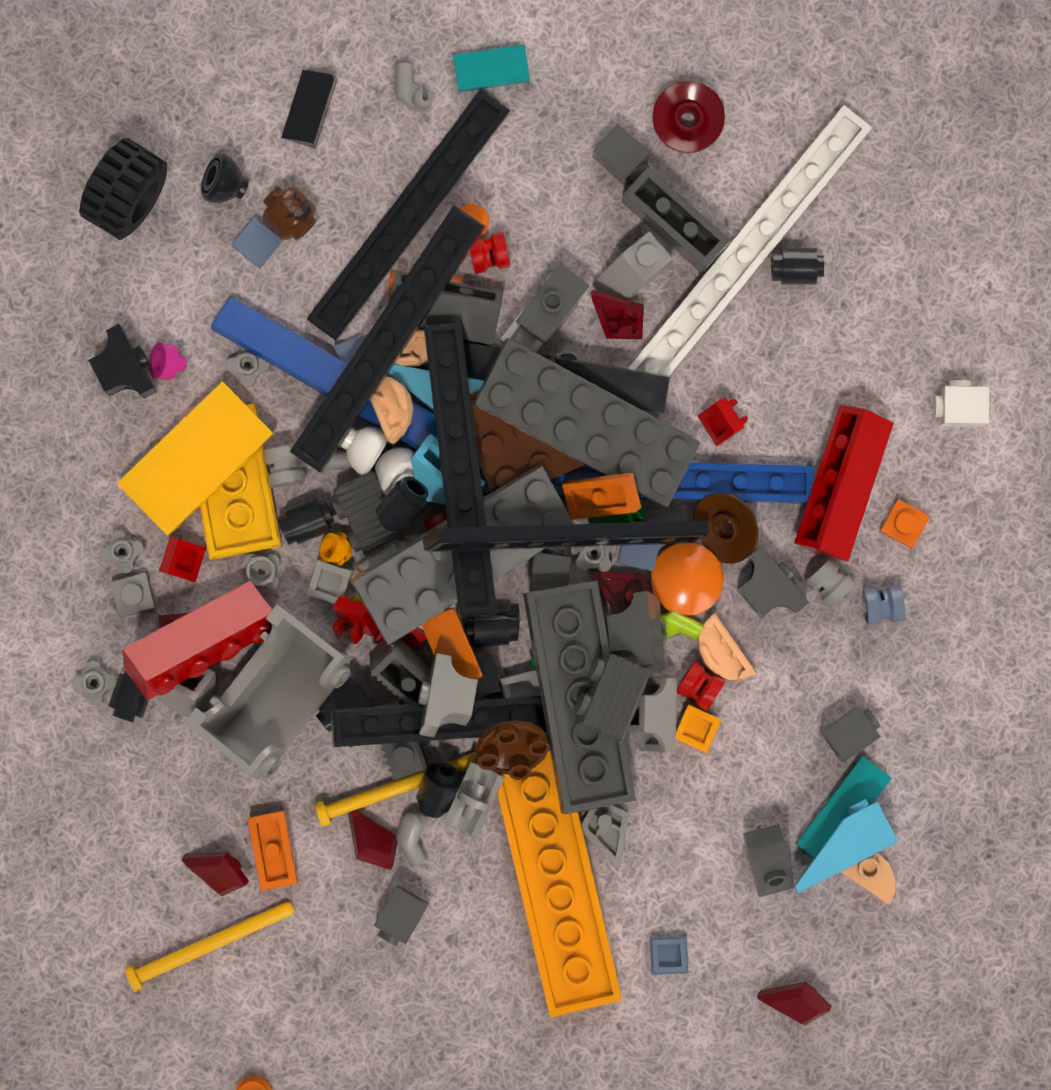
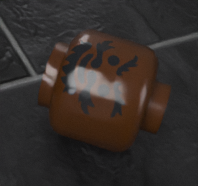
(289, 213)

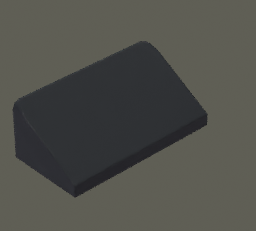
(309, 108)

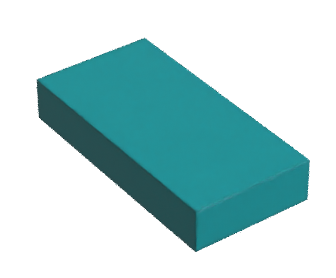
(491, 68)

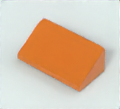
(448, 638)

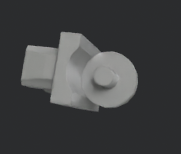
(474, 799)

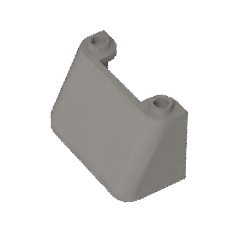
(272, 696)

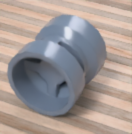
(884, 604)

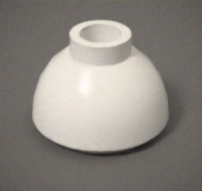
(364, 448)

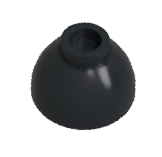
(223, 180)

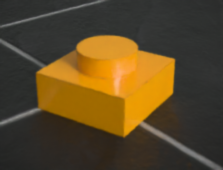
(697, 728)

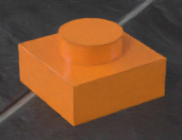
(904, 524)

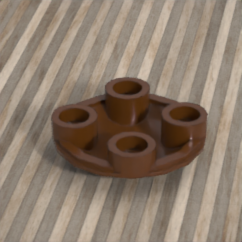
(512, 748)

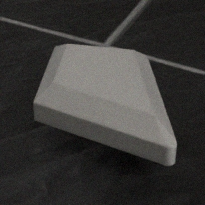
(607, 831)

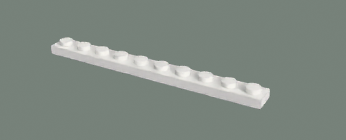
(753, 244)

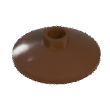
(728, 543)

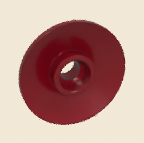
(692, 99)

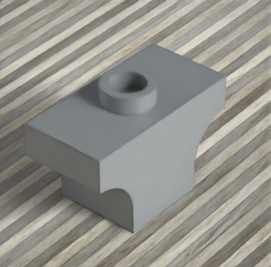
(445, 697)
(656, 716)

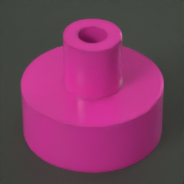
(165, 361)

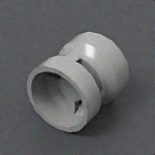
(284, 468)
(830, 583)

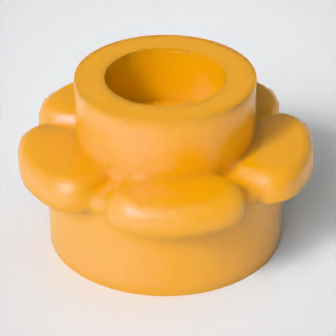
(335, 548)

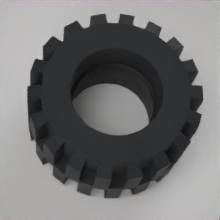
(123, 188)

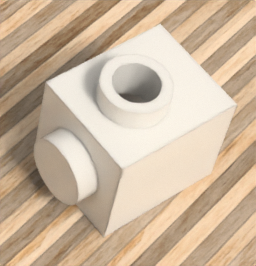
(962, 405)

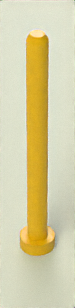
(382, 792)
(138, 976)

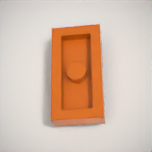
(601, 496)
(272, 850)

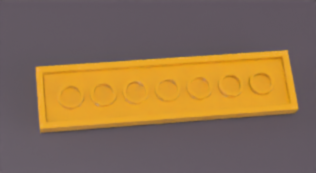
(558, 894)

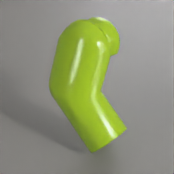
(682, 624)

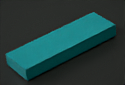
(861, 783)

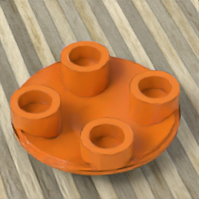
(687, 578)

